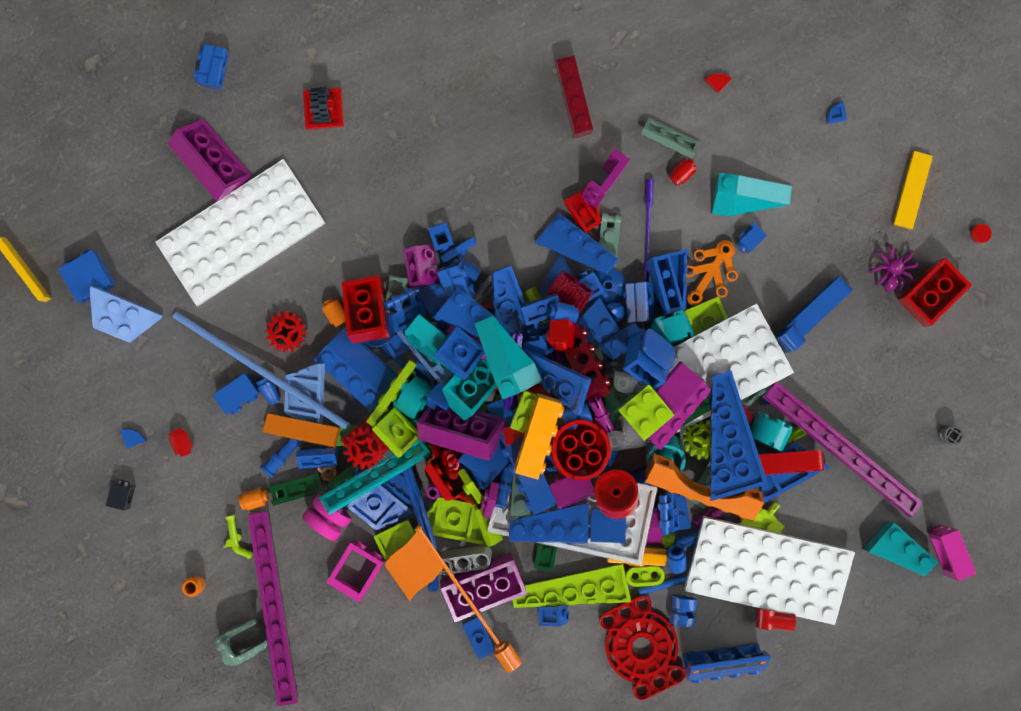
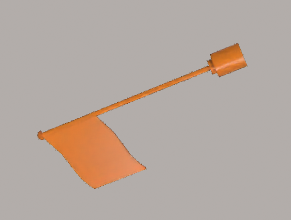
(418, 565)

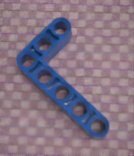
(792, 334)

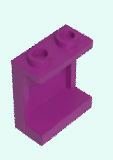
(614, 166)

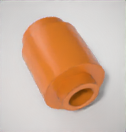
(334, 312)
(253, 498)
(188, 587)

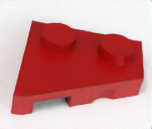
(585, 215)

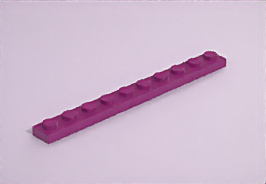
(842, 449)
(273, 608)

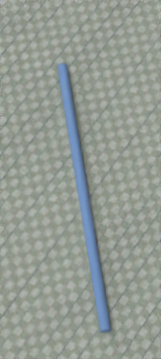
(261, 370)

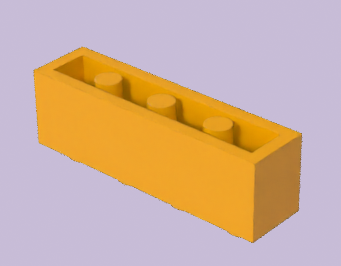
(538, 436)

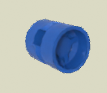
(568, 416)
(683, 611)

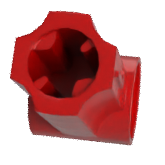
(770, 619)

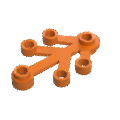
(712, 270)

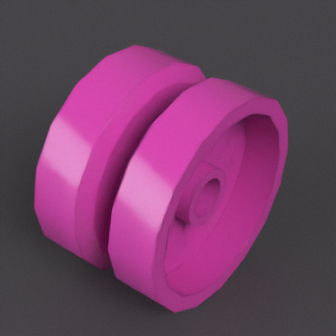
(326, 524)

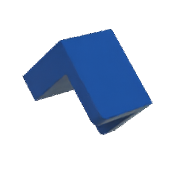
(437, 397)

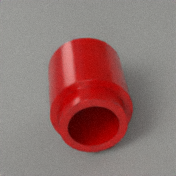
(682, 172)
(180, 442)

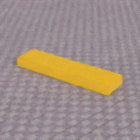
(912, 190)
(23, 270)

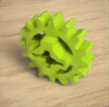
(698, 439)

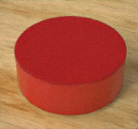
(981, 233)

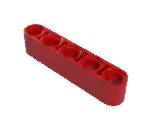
(792, 462)

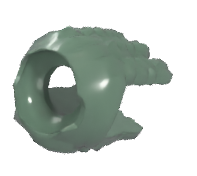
(231, 656)

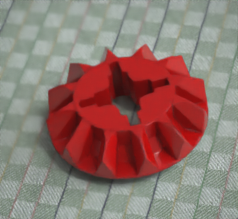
(450, 464)

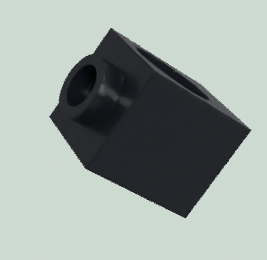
(120, 495)

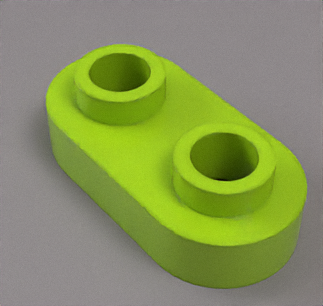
(644, 576)

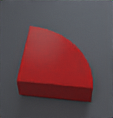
(718, 81)

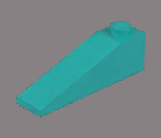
(746, 195)
(508, 362)
(468, 395)

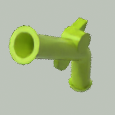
(234, 538)

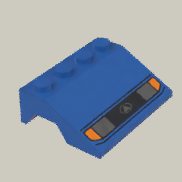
(360, 368)
(725, 662)

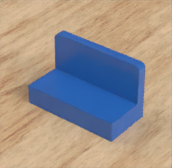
(317, 457)

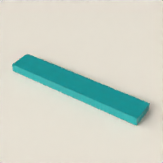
(372, 478)

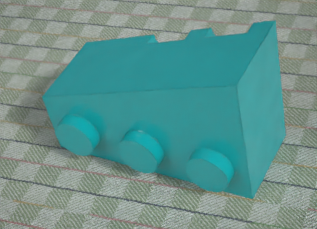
(426, 339)
(900, 549)

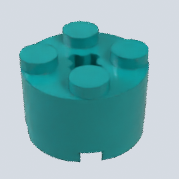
(673, 328)
(413, 398)
(770, 431)
(672, 450)

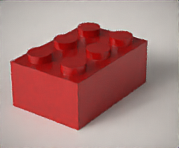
(934, 292)
(365, 309)

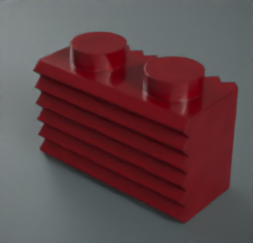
(571, 290)

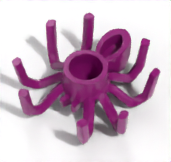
(894, 268)

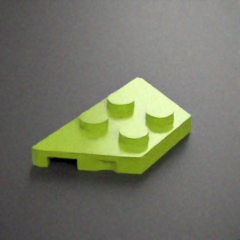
(387, 399)
(455, 521)

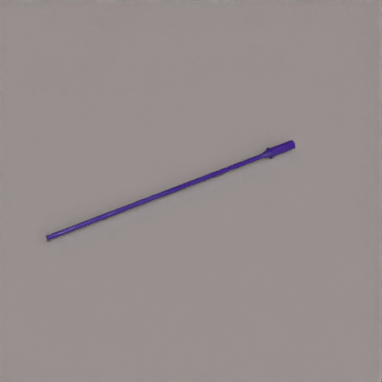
(648, 202)

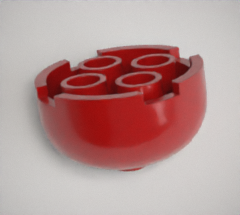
(592, 447)

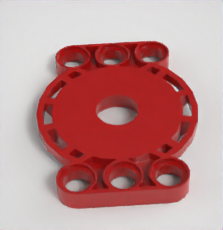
(652, 664)

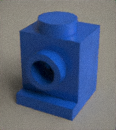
(441, 231)
(750, 238)
(538, 344)

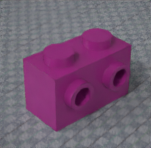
(421, 265)
(571, 491)

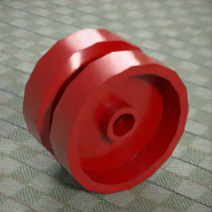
(606, 488)

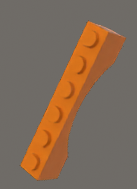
(664, 474)

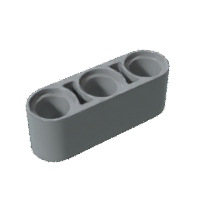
(471, 554)

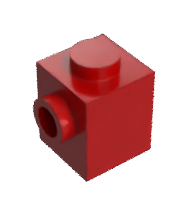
(561, 334)

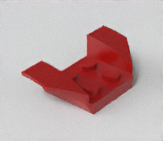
(444, 487)

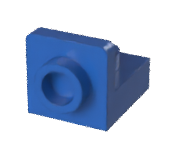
(590, 280)
(553, 615)

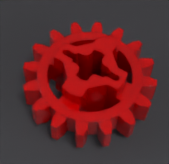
(289, 340)
(361, 456)

